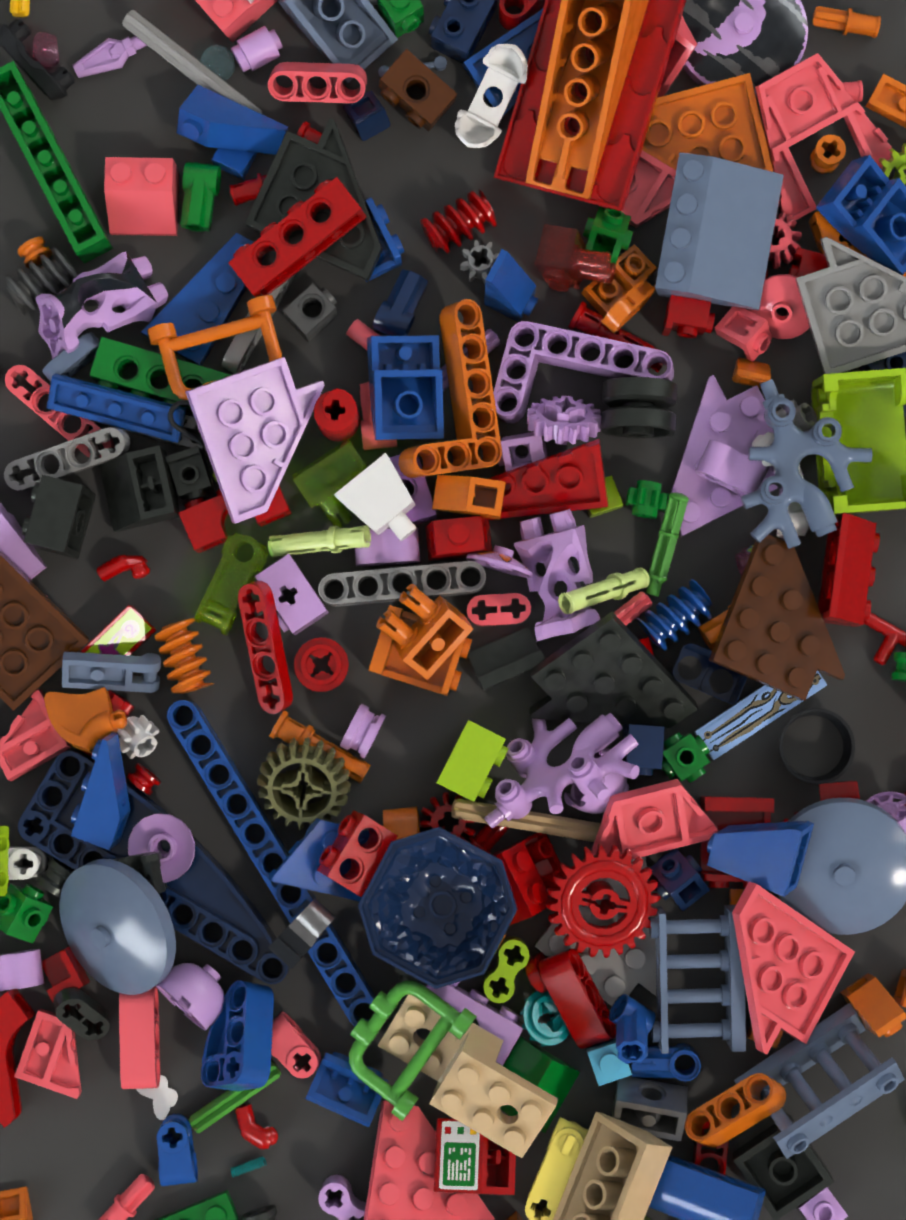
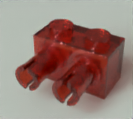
(566, 261)

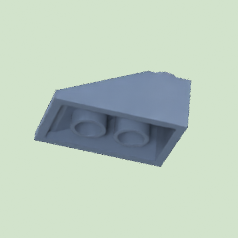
(342, 29)

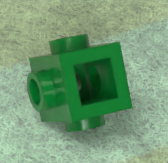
(608, 232)
(671, 761)
(23, 912)

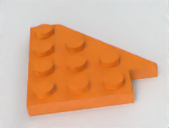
(709, 121)

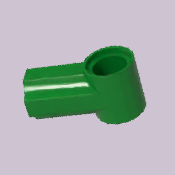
(201, 185)

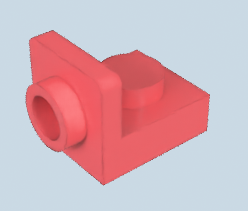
(745, 331)

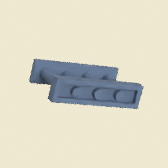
(729, 994)
(796, 1057)

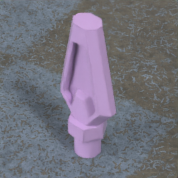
(107, 56)

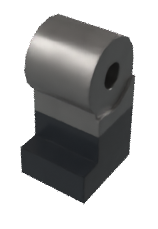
(302, 933)

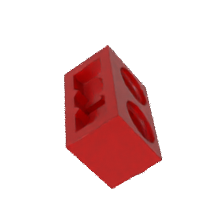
(363, 857)

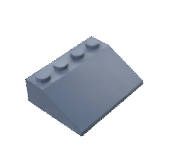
(718, 231)

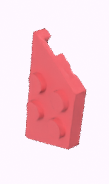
(649, 190)
(653, 820)

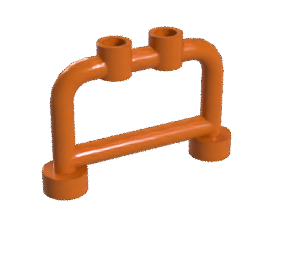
(166, 338)

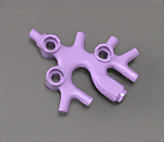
(584, 770)

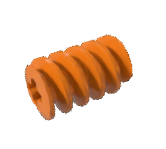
(182, 657)

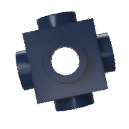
(679, 879)

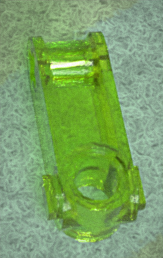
(227, 580)

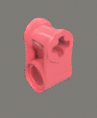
(288, 1041)

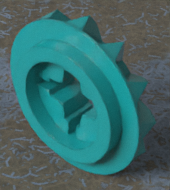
(546, 1034)

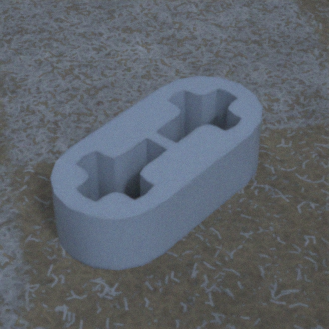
(70, 363)

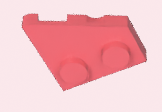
(30, 740)
(51, 1056)

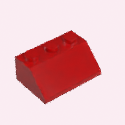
(848, 571)

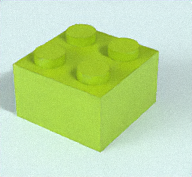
(472, 761)

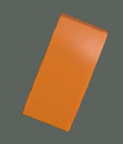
(629, 270)

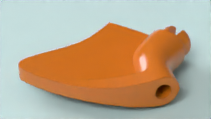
(83, 717)

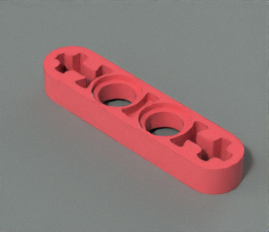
(53, 418)

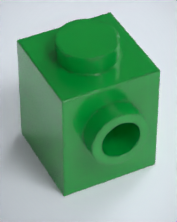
(401, 15)

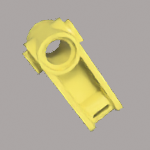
(555, 1169)

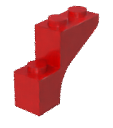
(13, 1016)

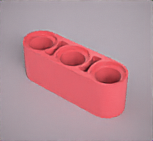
(303, 90)
(139, 1040)

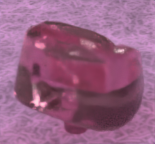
(45, 50)

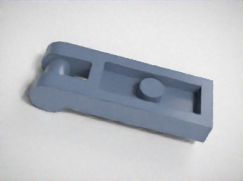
(111, 671)

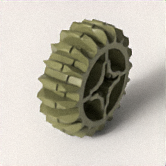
(276, 784)

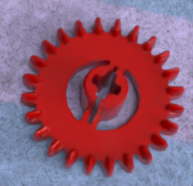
(571, 894)

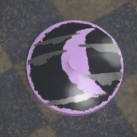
(744, 38)

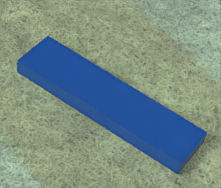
(114, 407)

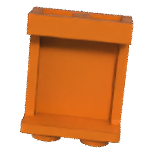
(388, 662)

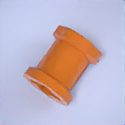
(827, 143)

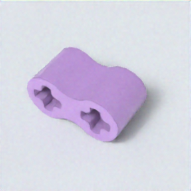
(730, 468)
(389, 550)
(21, 969)
(347, 1205)

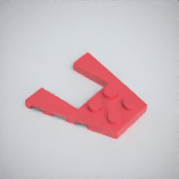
(799, 105)

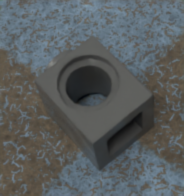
(305, 325)

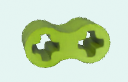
(506, 970)

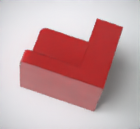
(64, 972)

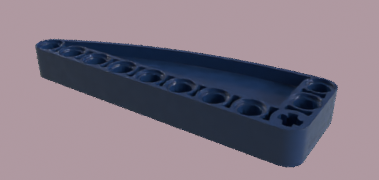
(203, 888)

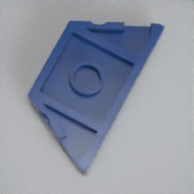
(303, 861)

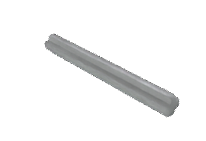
(182, 59)

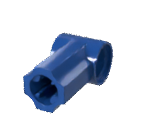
(632, 1028)
(663, 1065)

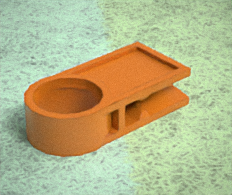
(628, 305)

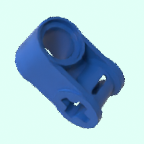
(176, 1156)

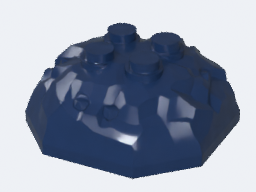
(437, 907)

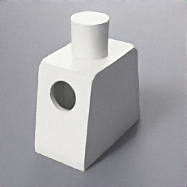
(379, 498)

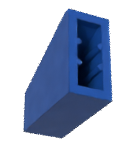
(762, 853)

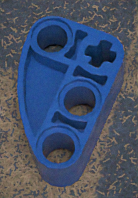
(240, 1040)

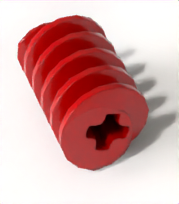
(459, 221)
(327, 408)

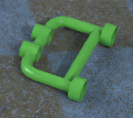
(366, 1031)

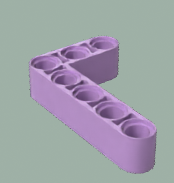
(570, 358)

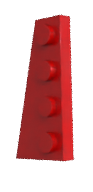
(556, 483)

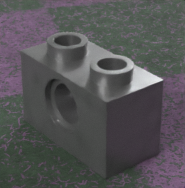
(651, 1106)

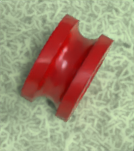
(144, 779)

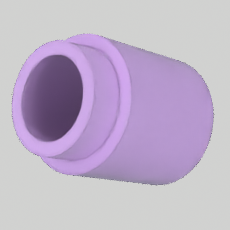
(257, 49)

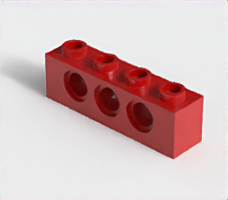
(316, 238)

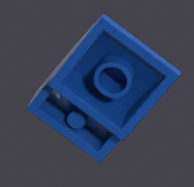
(869, 212)
(405, 387)

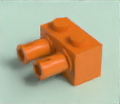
(431, 637)

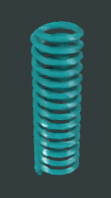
(248, 1163)

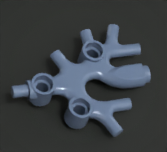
(785, 454)

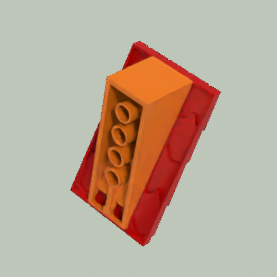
(589, 97)

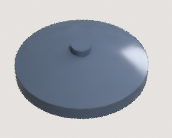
(851, 867)
(117, 926)

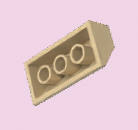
(613, 1173)

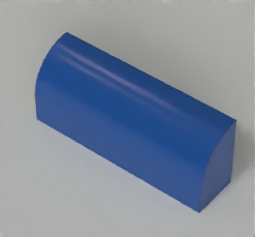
(703, 1194)

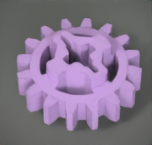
(564, 420)

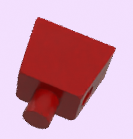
(457, 537)

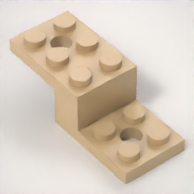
(470, 1080)

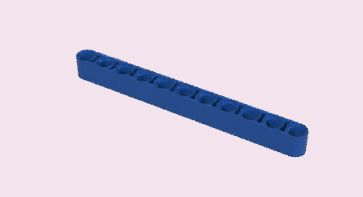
(258, 851)

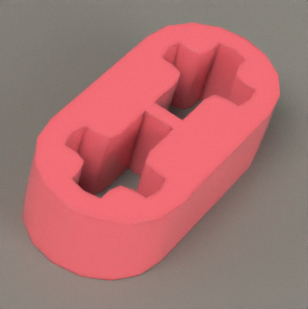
(499, 618)

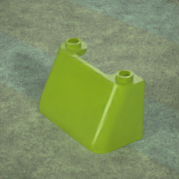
(870, 417)

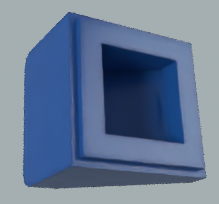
(234, 161)

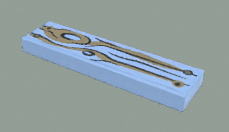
(749, 717)

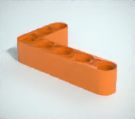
(463, 401)

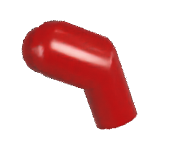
(122, 563)
(251, 1131)

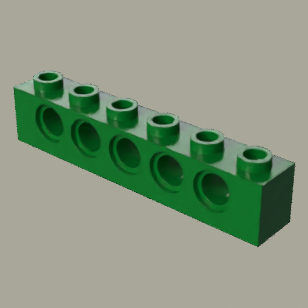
(50, 166)
(115, 356)

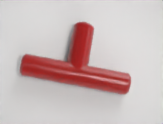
(892, 636)

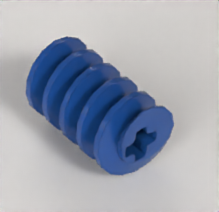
(676, 615)

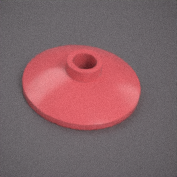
(783, 292)

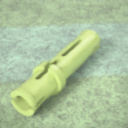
(332, 540)
(614, 586)

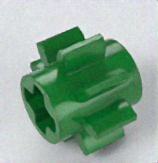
(647, 499)

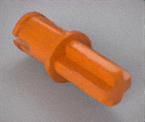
(846, 21)

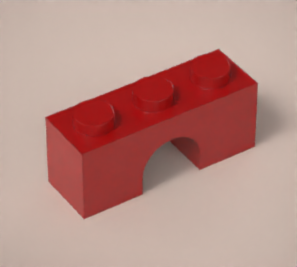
(206, 519)

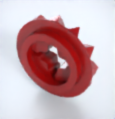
(305, 667)

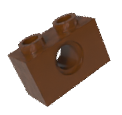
(410, 72)

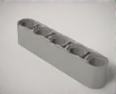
(386, 577)

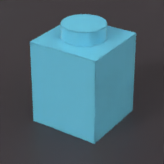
(606, 1062)

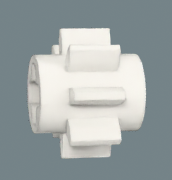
(138, 737)

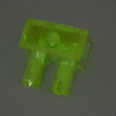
(328, 475)

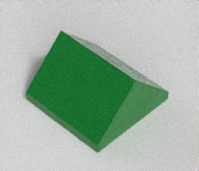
(541, 1070)

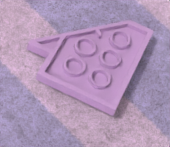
(727, 421)
(252, 431)

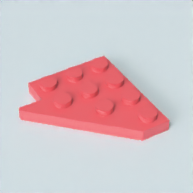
(785, 966)
(404, 1174)

